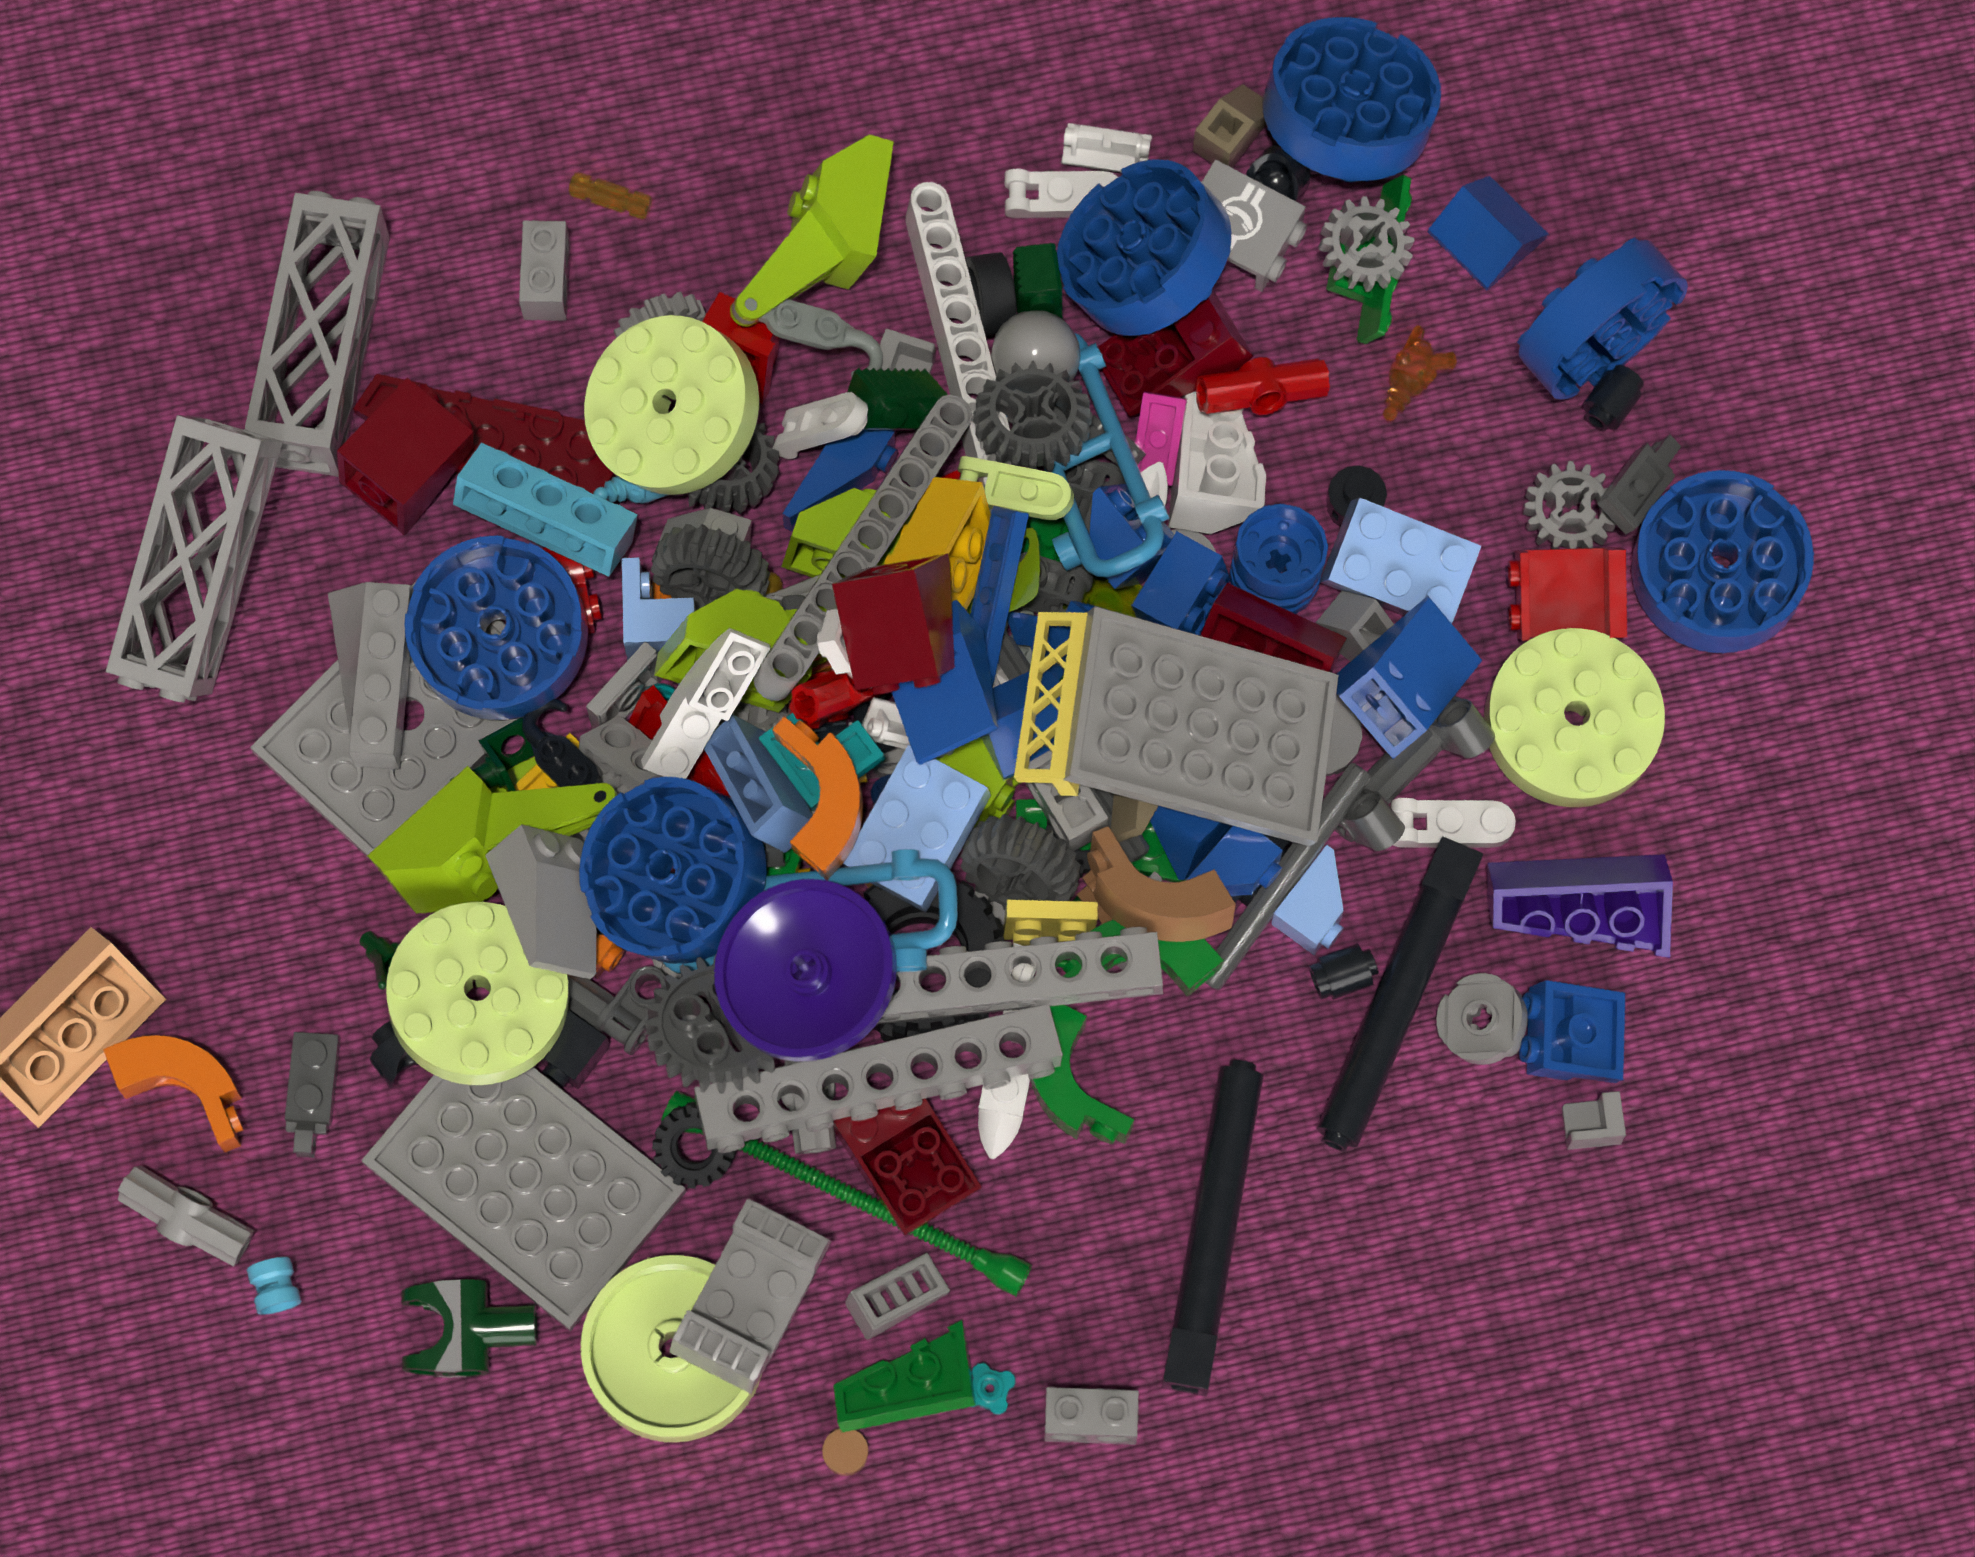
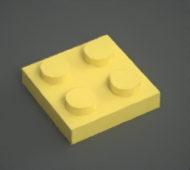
(1057, 919)

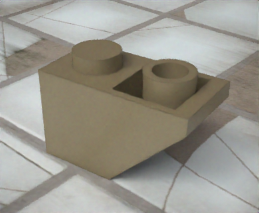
(1230, 127)

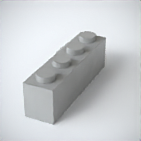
(373, 668)

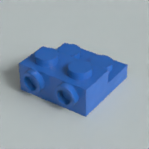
(1574, 1032)

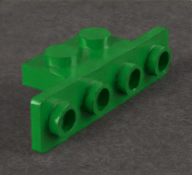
(1375, 311)

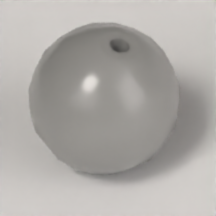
(1038, 338)

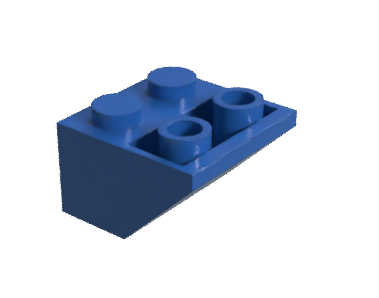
(1118, 529)
(1182, 586)

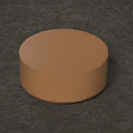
(845, 1452)

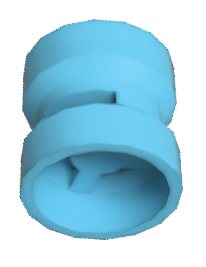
(273, 1285)

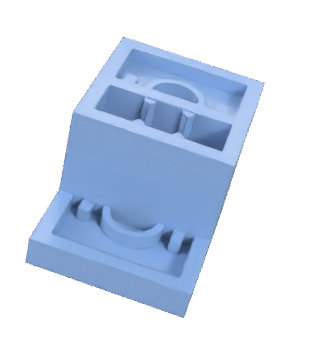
(646, 617)

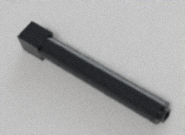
(1398, 994)
(1213, 1229)

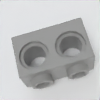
(544, 270)
(617, 753)
(1070, 816)
(1091, 1416)

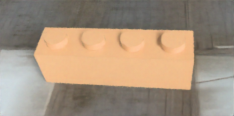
(64, 1022)

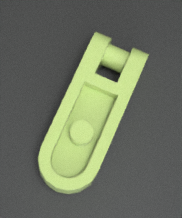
(1020, 488)

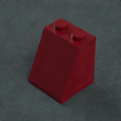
(404, 454)
(897, 623)

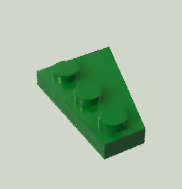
(918, 1384)

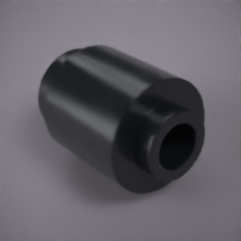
(1613, 398)
(1343, 972)

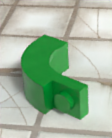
(1185, 962)
(1062, 1097)

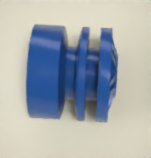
(1285, 542)

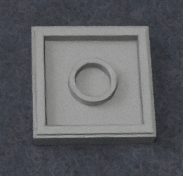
(625, 687)

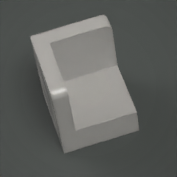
(906, 352)
(1594, 1122)

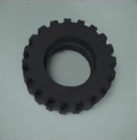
(973, 929)

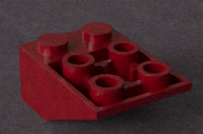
(1174, 356)
(908, 1163)

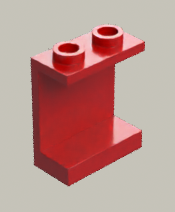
(1568, 591)

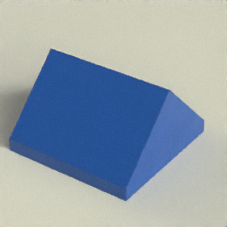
(1486, 231)
(1009, 708)
(1186, 838)

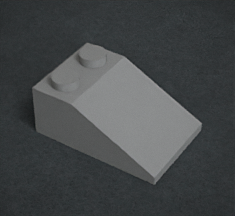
(544, 899)

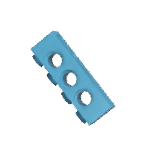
(545, 509)

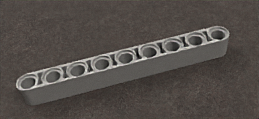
(872, 529)

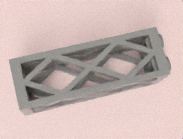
(347, 226)
(133, 649)

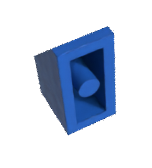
(1242, 861)

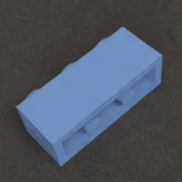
(756, 784)

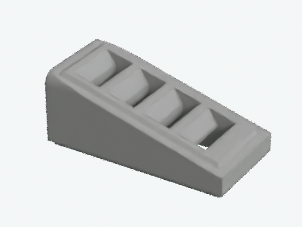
(865, 1317)

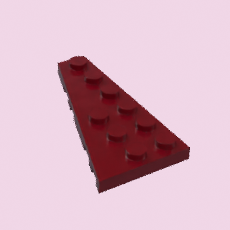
(522, 431)

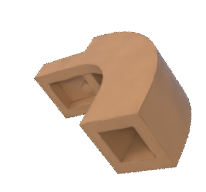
(1173, 910)

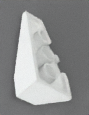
(1216, 472)

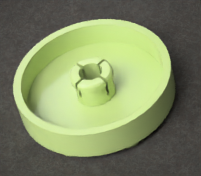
(711, 415)
(1583, 675)
(466, 1037)
(624, 1359)

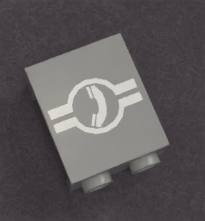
(1260, 220)

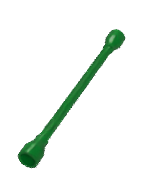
(1003, 1270)

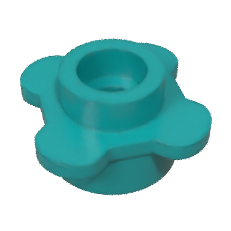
(1001, 1382)

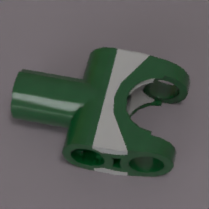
(468, 1328)

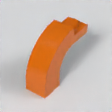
(838, 817)
(170, 1061)

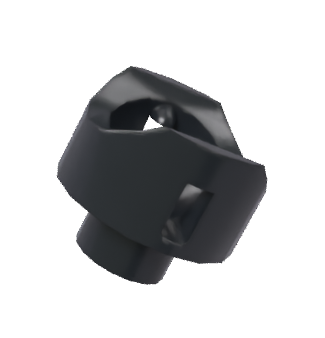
(1280, 172)
(1351, 484)
(390, 1056)

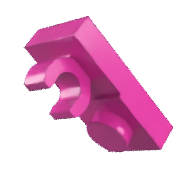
(1161, 431)

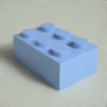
(1399, 560)
(924, 811)

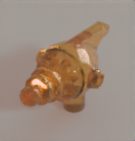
(1414, 371)

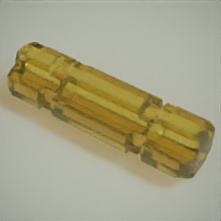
(610, 195)

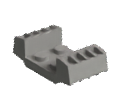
(750, 1296)

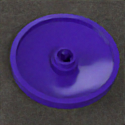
(805, 970)

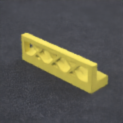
(1033, 704)

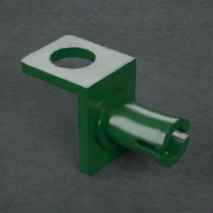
(496, 763)

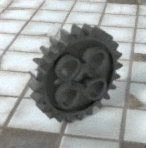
(682, 1042)

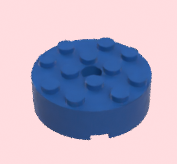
(1351, 99)
(1144, 248)
(1601, 317)
(1697, 597)
(503, 672)
(631, 859)

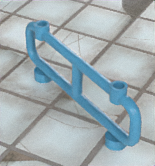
(1077, 546)
(904, 867)

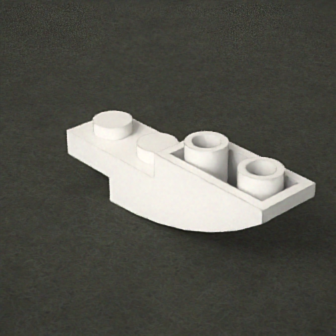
(701, 700)

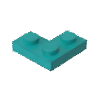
(855, 740)

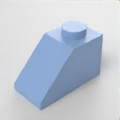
(1313, 906)

